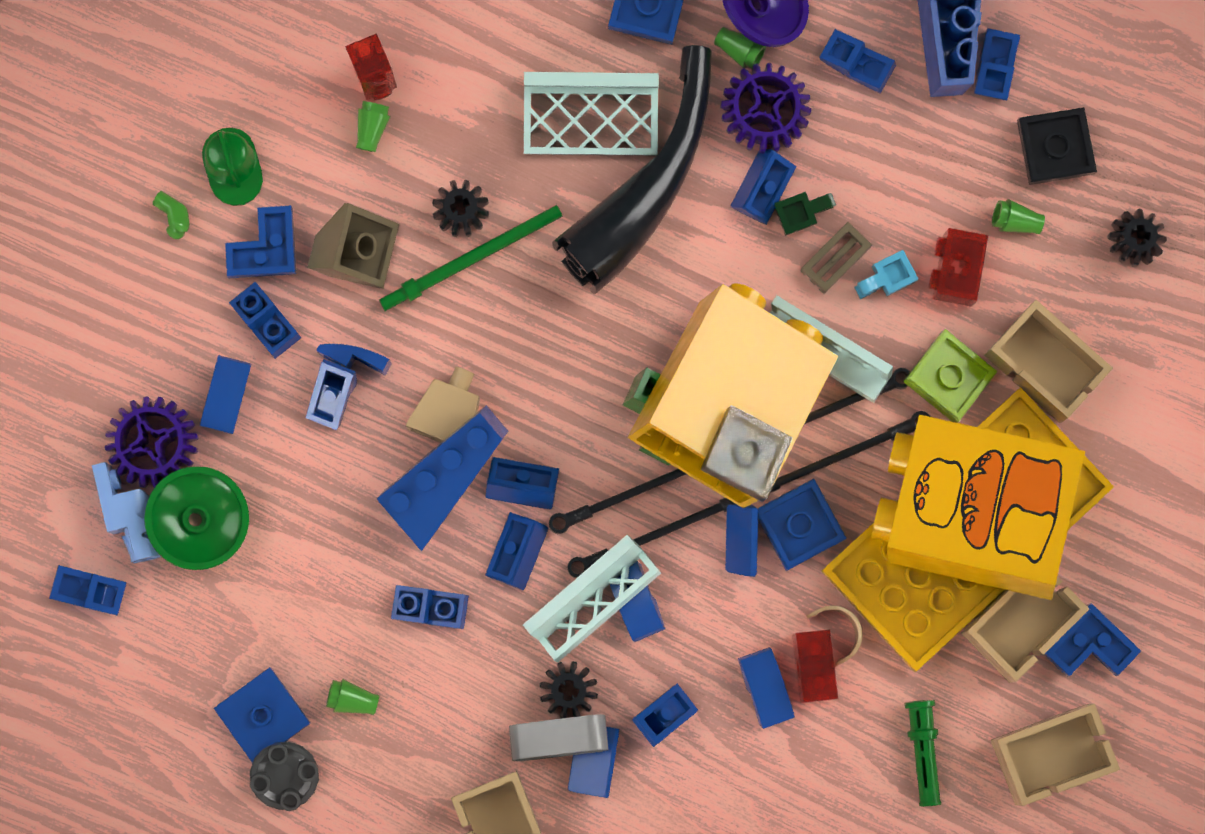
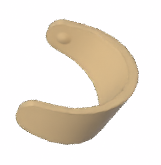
(856, 625)

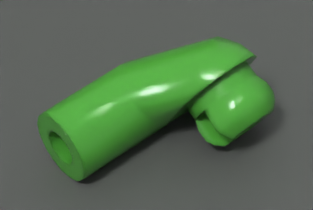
(176, 214)

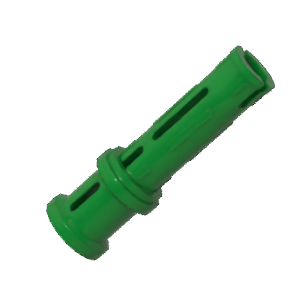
(923, 735)

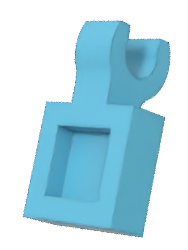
(890, 274)

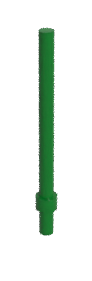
(412, 288)

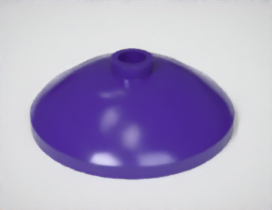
(768, 21)

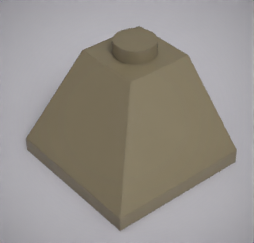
(354, 246)

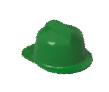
(232, 166)

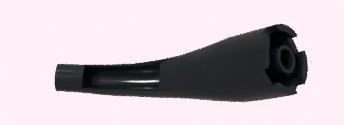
(624, 221)

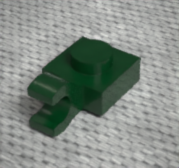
(798, 212)

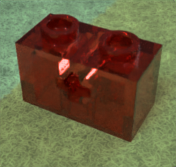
(371, 67)
(970, 251)
(815, 666)

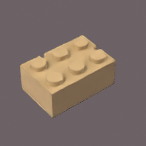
(1048, 361)
(1022, 625)
(1054, 754)
(497, 808)

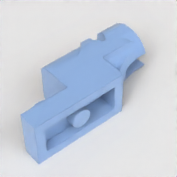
(124, 513)

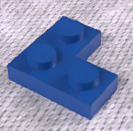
(272, 253)
(1093, 635)

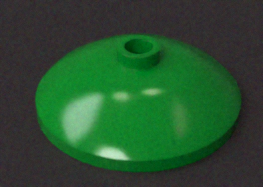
(215, 500)

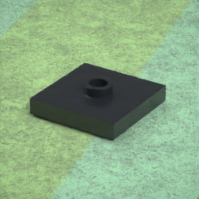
(1056, 146)

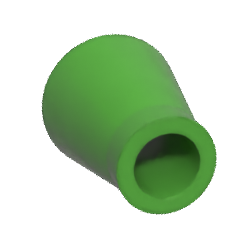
(739, 47)
(371, 125)
(1016, 218)
(349, 698)

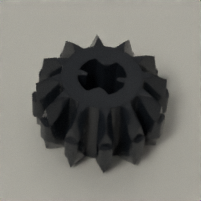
(448, 204)
(1145, 230)
(559, 696)

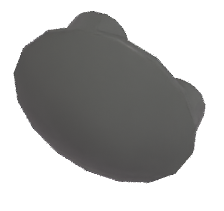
(284, 776)

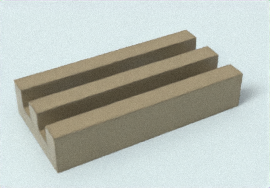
(815, 278)

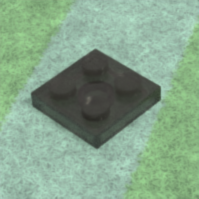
(746, 453)

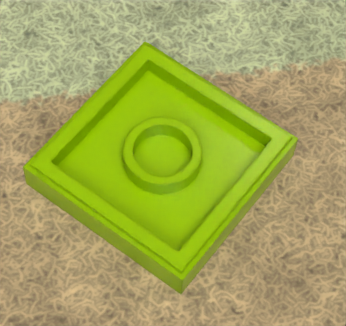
(950, 376)

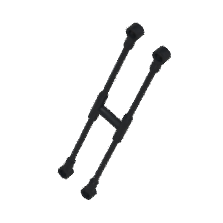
(585, 512)

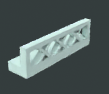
(854, 366)
(583, 590)

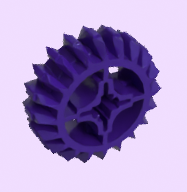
(787, 92)
(137, 449)

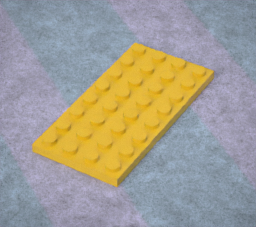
(925, 610)

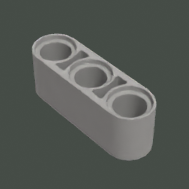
(558, 737)

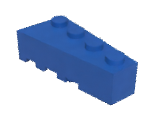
(950, 44)
(435, 484)

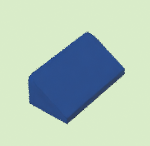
(763, 186)
(522, 483)
(741, 540)
(517, 551)
(593, 771)

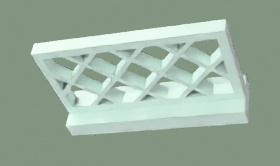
(591, 84)

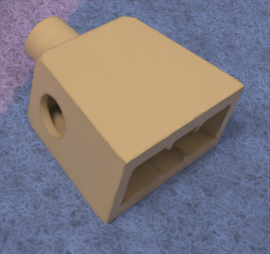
(445, 407)

